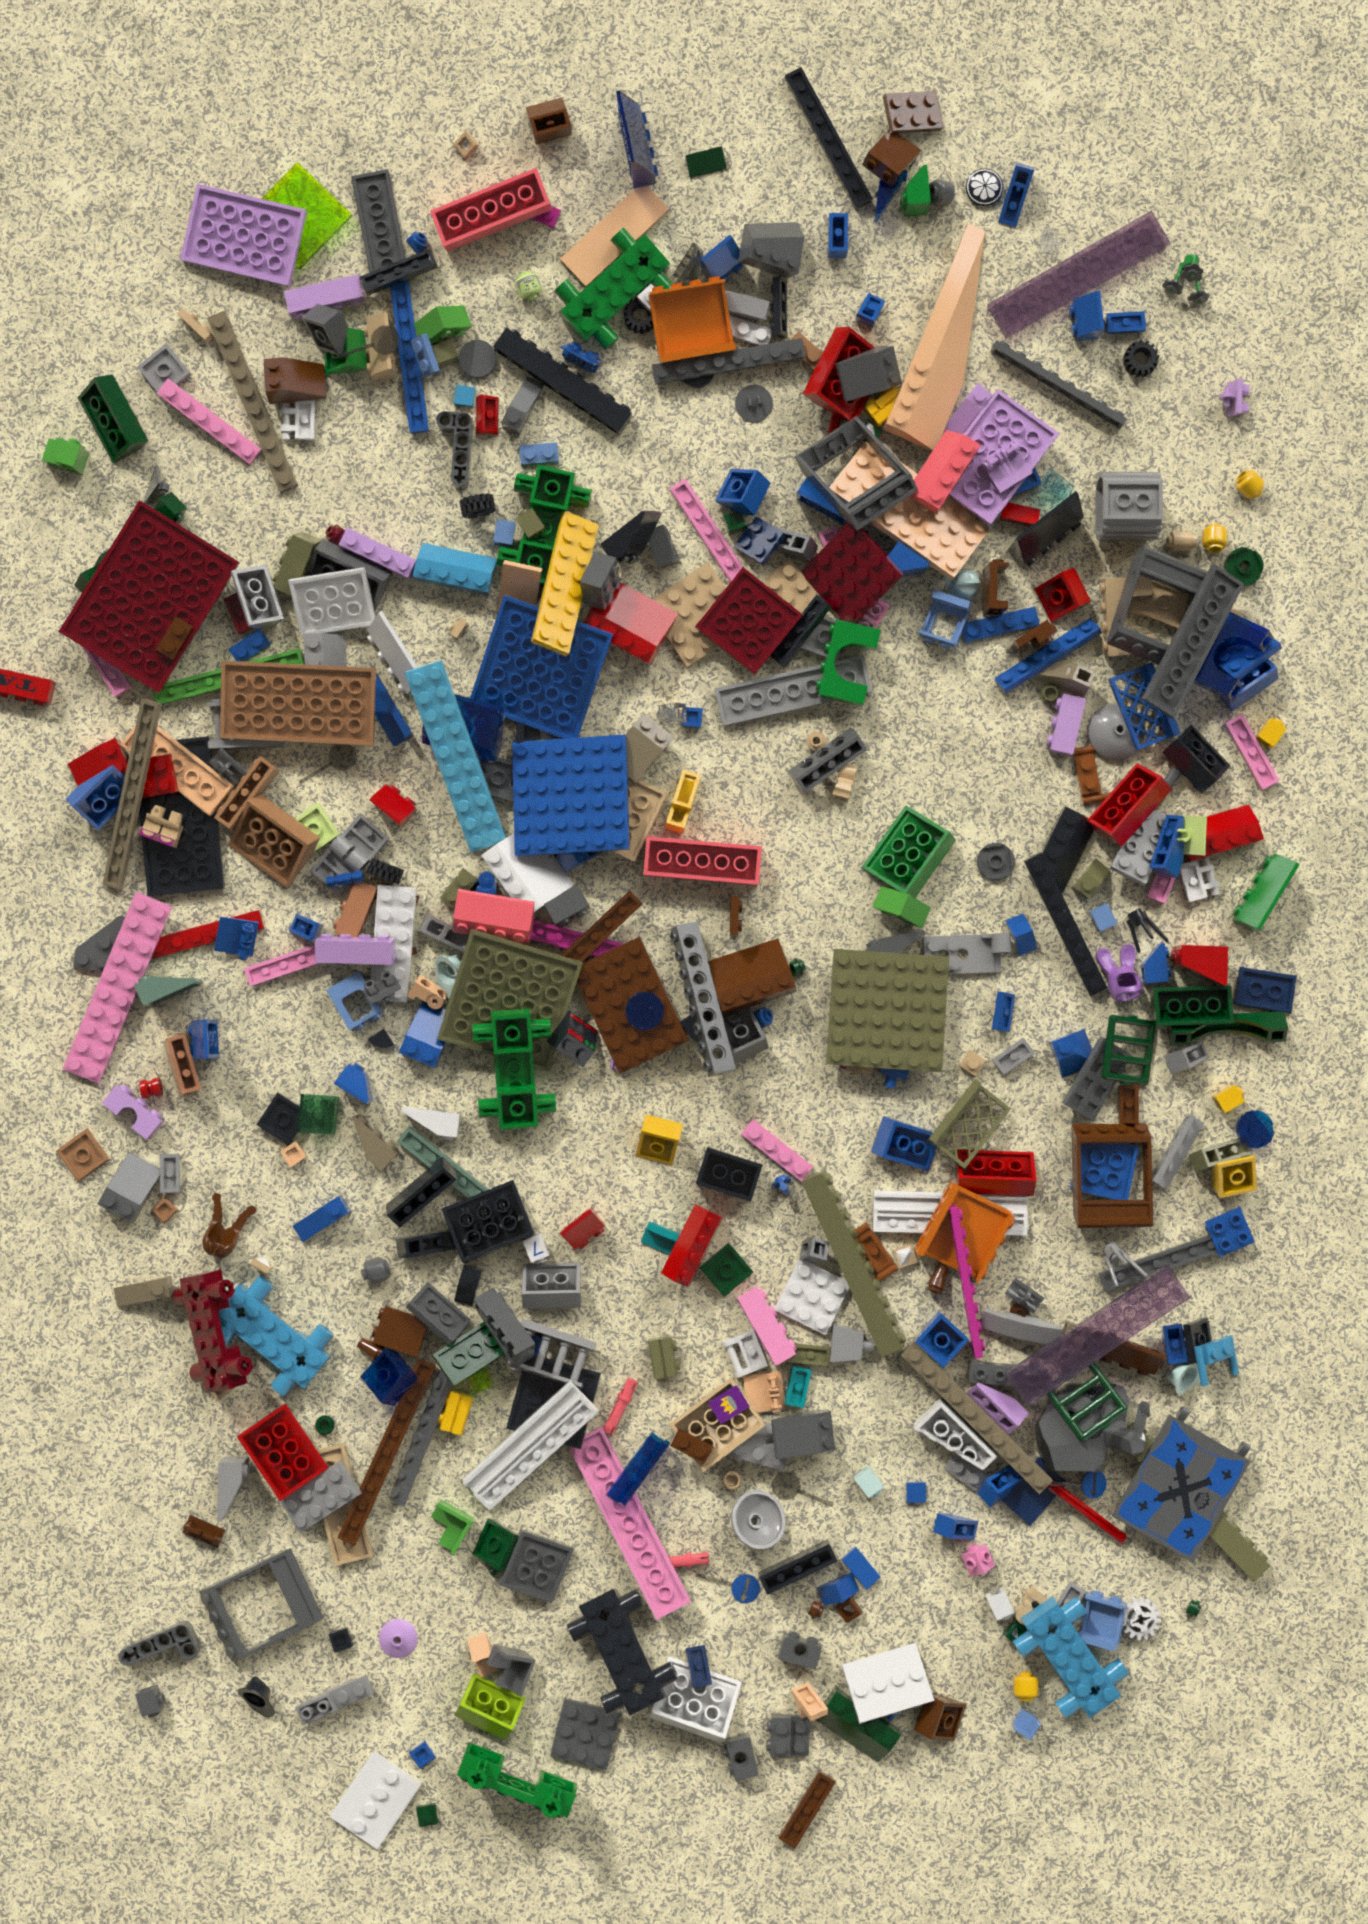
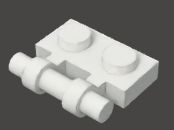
(304, 420)
(1193, 881)

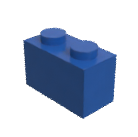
(837, 235)

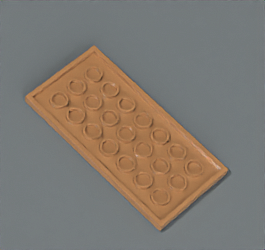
(298, 703)

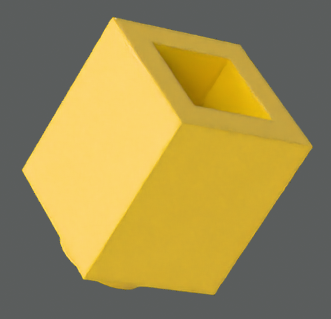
(1271, 732)
(1229, 1098)

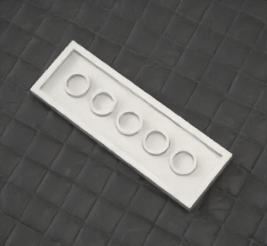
(396, 918)

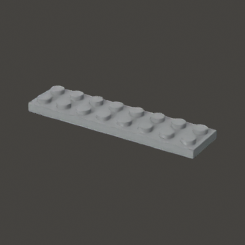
(783, 691)

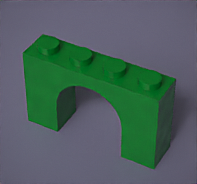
(832, 685)

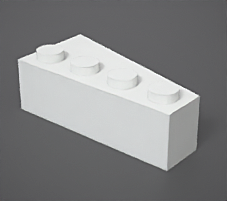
(949, 1429)

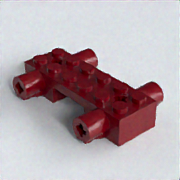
(217, 1365)

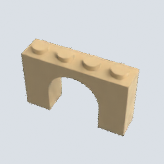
(1111, 591)

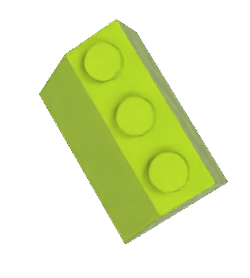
(490, 1707)

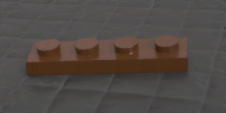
(807, 1809)

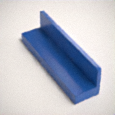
(390, 716)

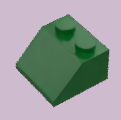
(916, 196)
(350, 363)

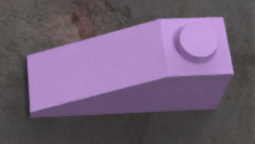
(968, 410)
(1001, 1408)

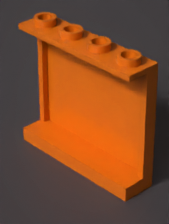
(691, 319)
(983, 1224)

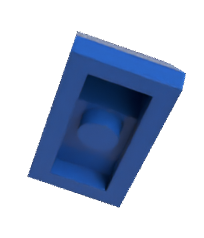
(870, 310)
(1174, 1343)

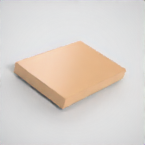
(520, 582)

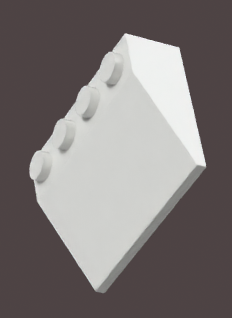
(391, 650)
(527, 877)
(697, 1710)

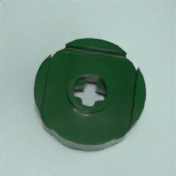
(1249, 557)

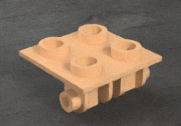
(765, 1391)

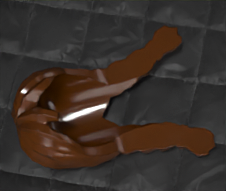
(221, 1241)

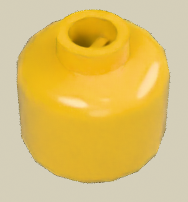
(1249, 484)
(1214, 538)
(1025, 1686)

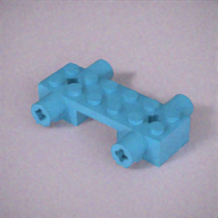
(274, 1337)
(1088, 1682)

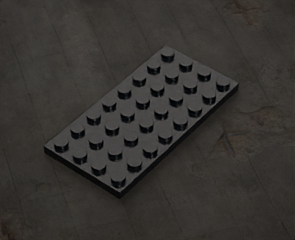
(197, 860)

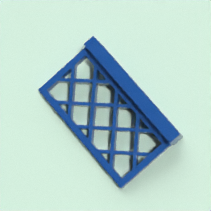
(1167, 724)

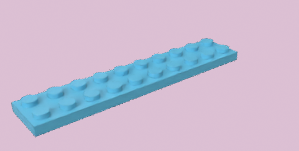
(455, 755)

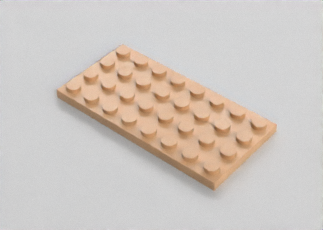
(940, 539)

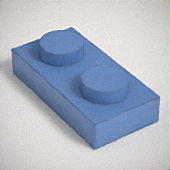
(425, 355)
(539, 454)

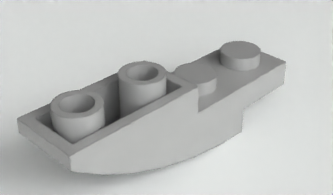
(334, 1698)

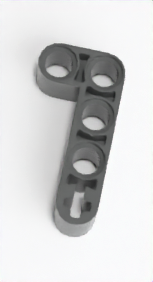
(458, 450)
(158, 1645)

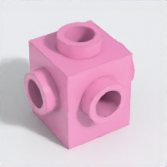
(977, 1559)

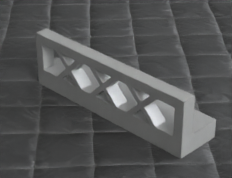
(1176, 1151)

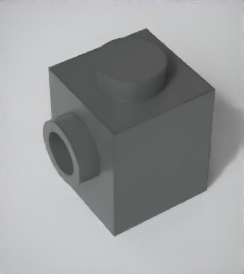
(150, 1701)

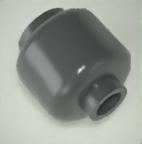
(941, 192)
(375, 1270)

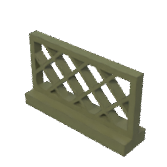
(959, 1110)

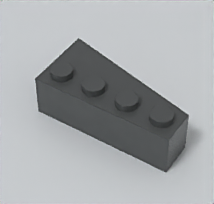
(505, 1327)

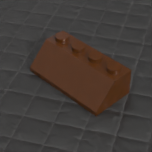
(1135, 1356)

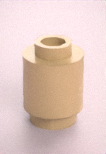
(1181, 541)

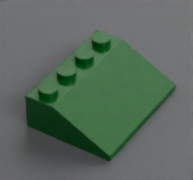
(909, 852)

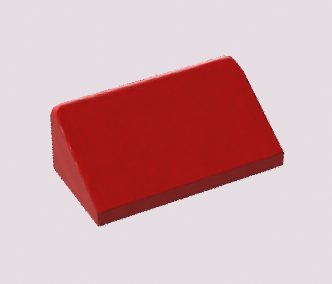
(487, 415)
(1020, 514)

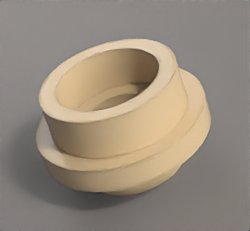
(811, 745)

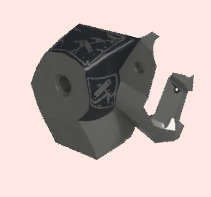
(1065, 1452)

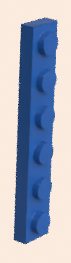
(1047, 655)

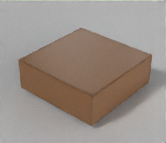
(164, 1209)

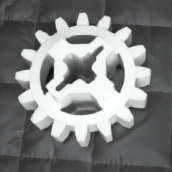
(1147, 1616)

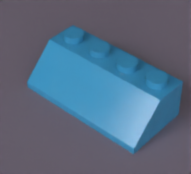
(455, 569)

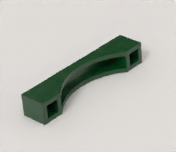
(1264, 1026)

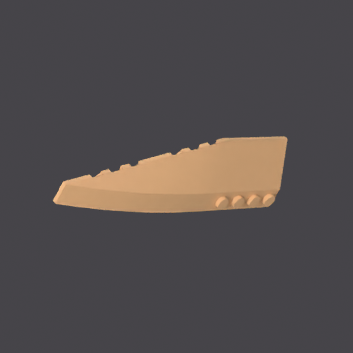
(942, 352)

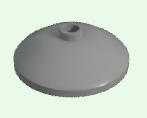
(1106, 739)
(768, 1519)

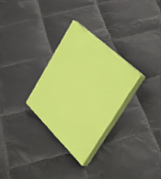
(1194, 835)

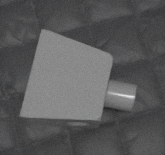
(848, 1344)

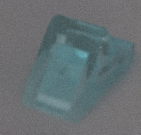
(1056, 485)

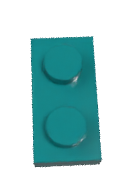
(797, 1386)

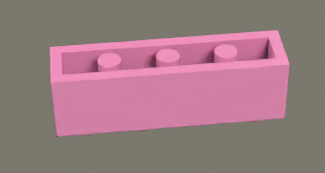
(766, 1326)

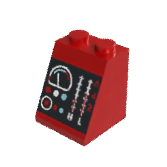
(1204, 962)

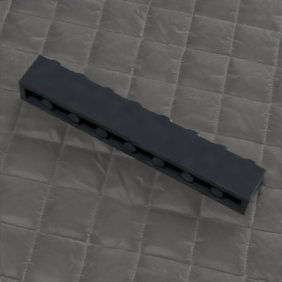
(563, 381)

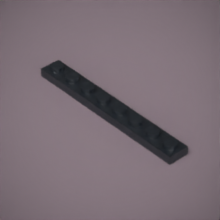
(828, 138)
(1065, 924)

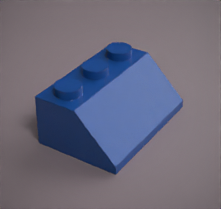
(812, 497)

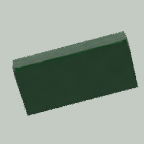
(705, 161)

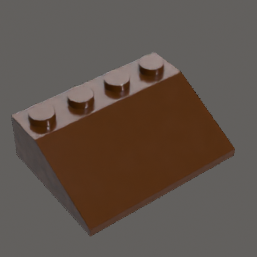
(751, 976)

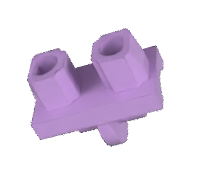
(1233, 398)

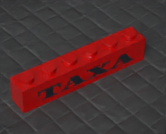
(26, 687)

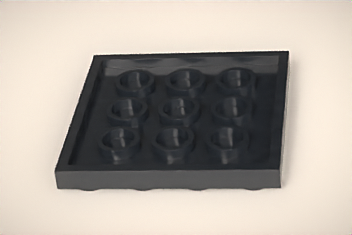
(536, 1390)

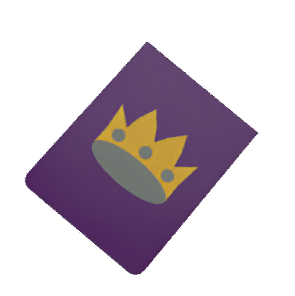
(728, 1404)

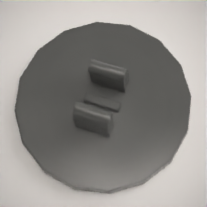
(753, 403)

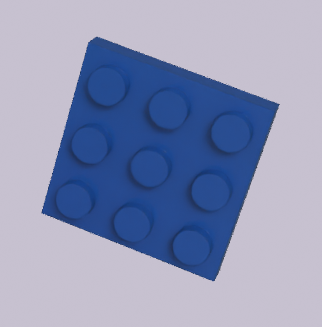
(1107, 1169)

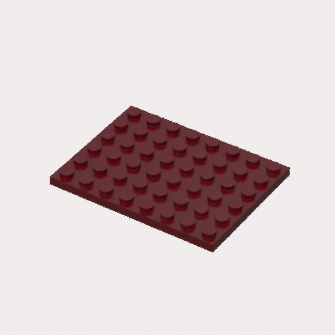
(140, 588)

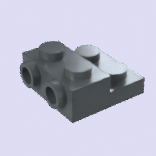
(788, 1735)

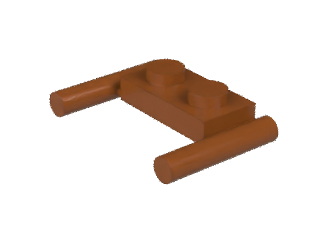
(1088, 775)
(876, 1252)

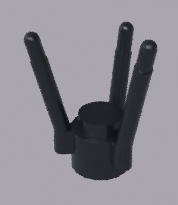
(1139, 918)

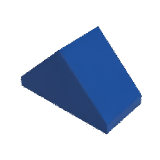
(305, 928)
(1021, 934)
(838, 1589)

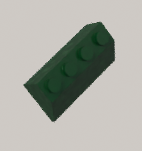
(112, 417)
(1192, 1005)
(872, 1737)

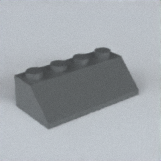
(332, 558)

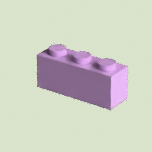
(1066, 724)

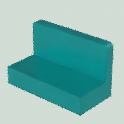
(659, 1237)

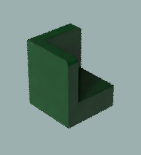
(734, 523)

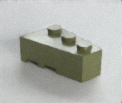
(295, 560)

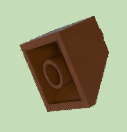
(940, 1718)

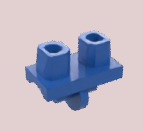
(486, 883)

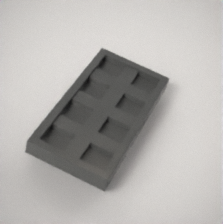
(1089, 1088)

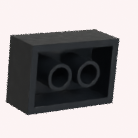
(729, 1174)

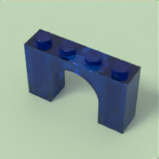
(1233, 632)

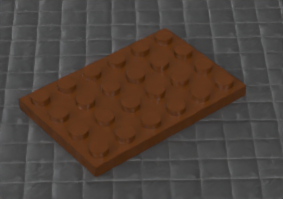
(608, 985)

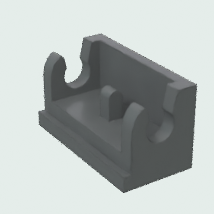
(663, 547)

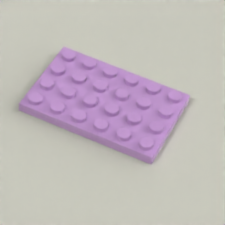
(243, 235)
(994, 427)

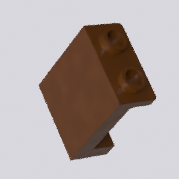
(891, 157)
(990, 604)
(399, 1331)

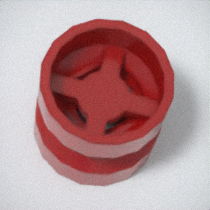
(151, 1088)

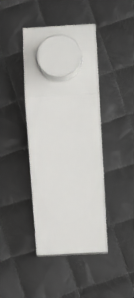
(439, 1122)

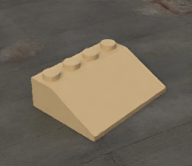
(724, 1437)

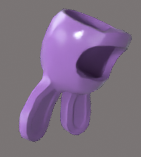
(1131, 984)

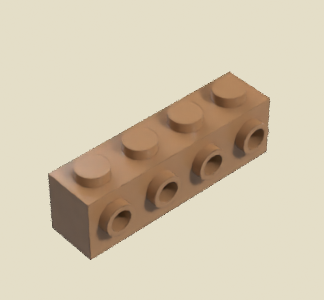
(249, 786)

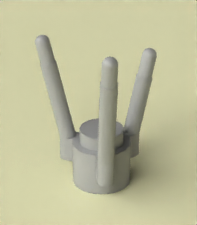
(1115, 1254)

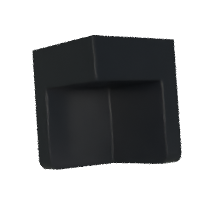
(526, 733)

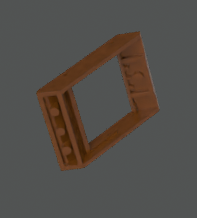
(1112, 1212)

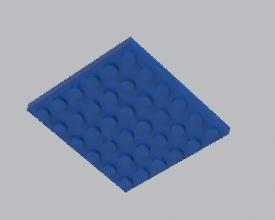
(537, 683)
(570, 795)

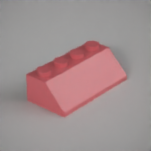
(944, 470)
(494, 915)

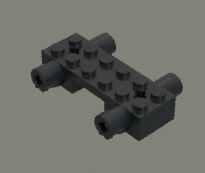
(622, 1652)

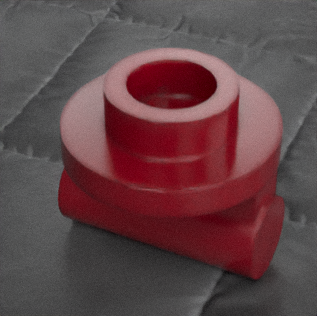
(334, 534)

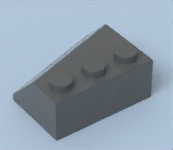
(772, 247)

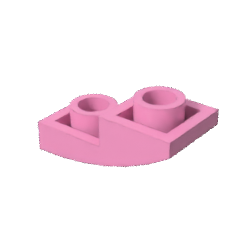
(874, 616)

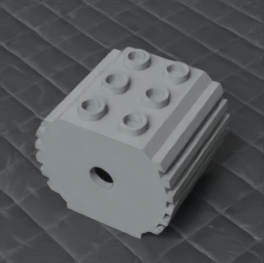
(1128, 505)

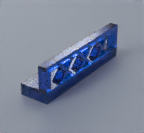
(637, 1469)

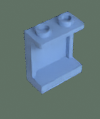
(1104, 1621)

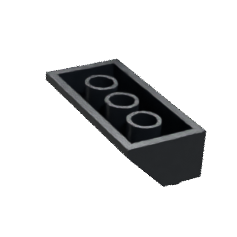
(1066, 845)

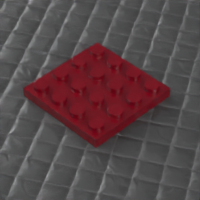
(852, 573)
(748, 621)

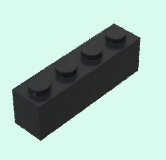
(421, 1192)
(797, 1567)

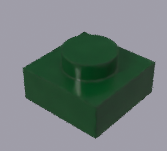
(427, 1814)

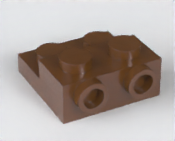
(1038, 636)

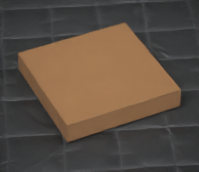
(82, 1155)

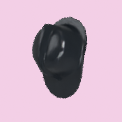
(257, 1696)

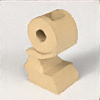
(844, 782)
(1029, 1597)

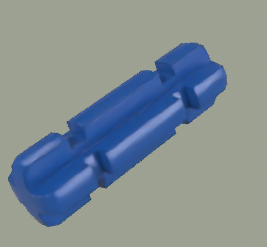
(344, 879)

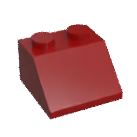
(1062, 594)
(393, 804)
(583, 1228)

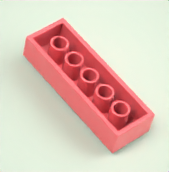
(491, 210)
(702, 861)

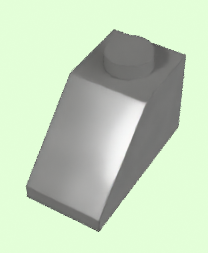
(1186, 1057)

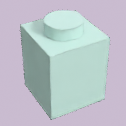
(869, 1482)

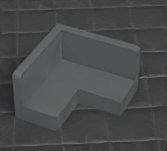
(514, 1665)

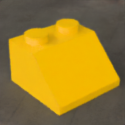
(659, 1139)
(1234, 1177)

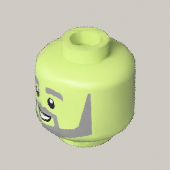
(528, 285)

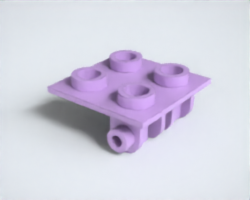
(1006, 466)

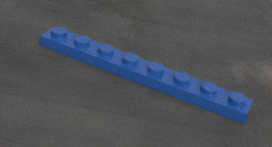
(409, 364)

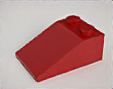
(99, 759)

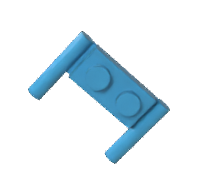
(1214, 1352)

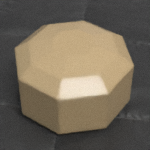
(732, 1479)

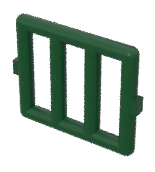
(1147, 1043)
(1072, 1420)

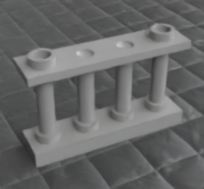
(219, 743)
(566, 1340)

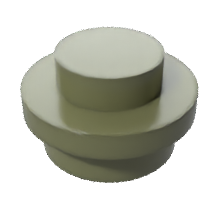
(1049, 694)

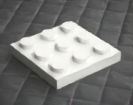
(812, 1296)

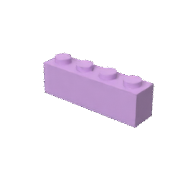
(331, 293)
(378, 553)
(355, 949)

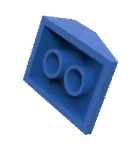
(98, 797)
(421, 1038)
(204, 1039)
(904, 1143)

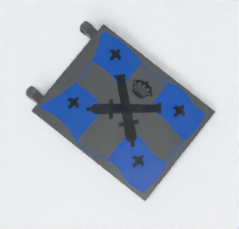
(1181, 1487)

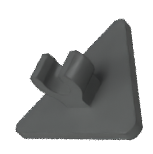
(156, 486)

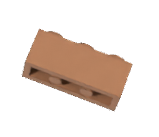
(355, 909)
(182, 1065)

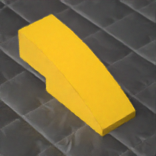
(682, 801)

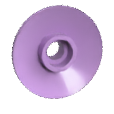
(401, 1629)

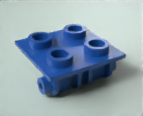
(575, 349)
(236, 937)
(1229, 1231)

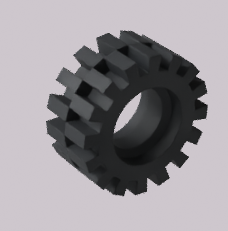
(631, 322)
(1143, 347)
(477, 505)
(385, 871)

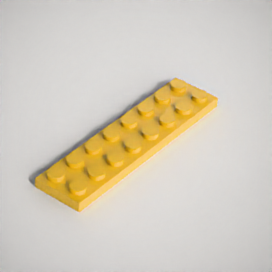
(562, 587)

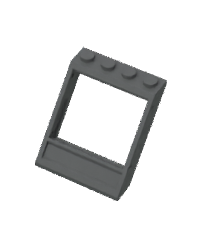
(874, 500)
(1165, 571)
(293, 1588)

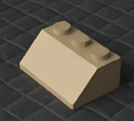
(380, 366)

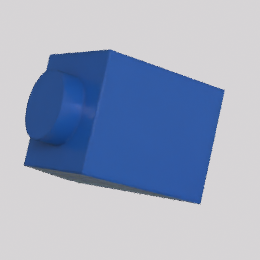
(999, 1485)
(955, 1526)

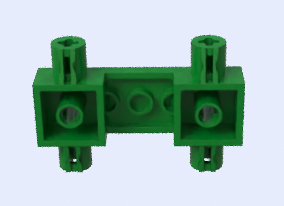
(613, 288)
(548, 509)
(514, 1068)
(550, 1794)

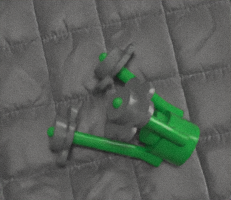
(1191, 271)

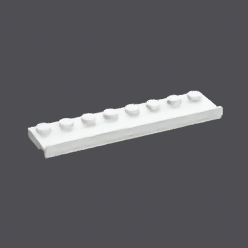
(912, 1210)
(530, 1445)

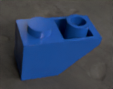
(573, 860)
(1155, 966)

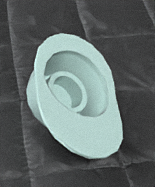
(964, 585)
(446, 972)
(1184, 1376)

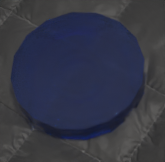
(644, 1010)
(1254, 1129)

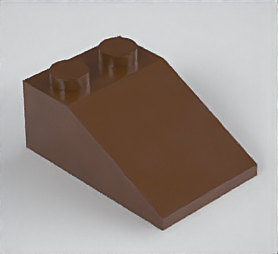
(293, 380)

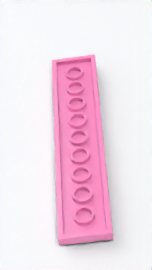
(116, 987)
(631, 1527)

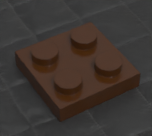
(735, 908)

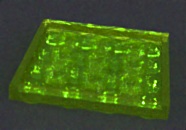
(324, 212)

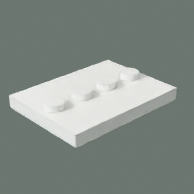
(332, 601)
(887, 1683)
(375, 1799)

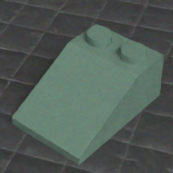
(158, 989)

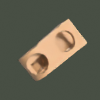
(428, 992)

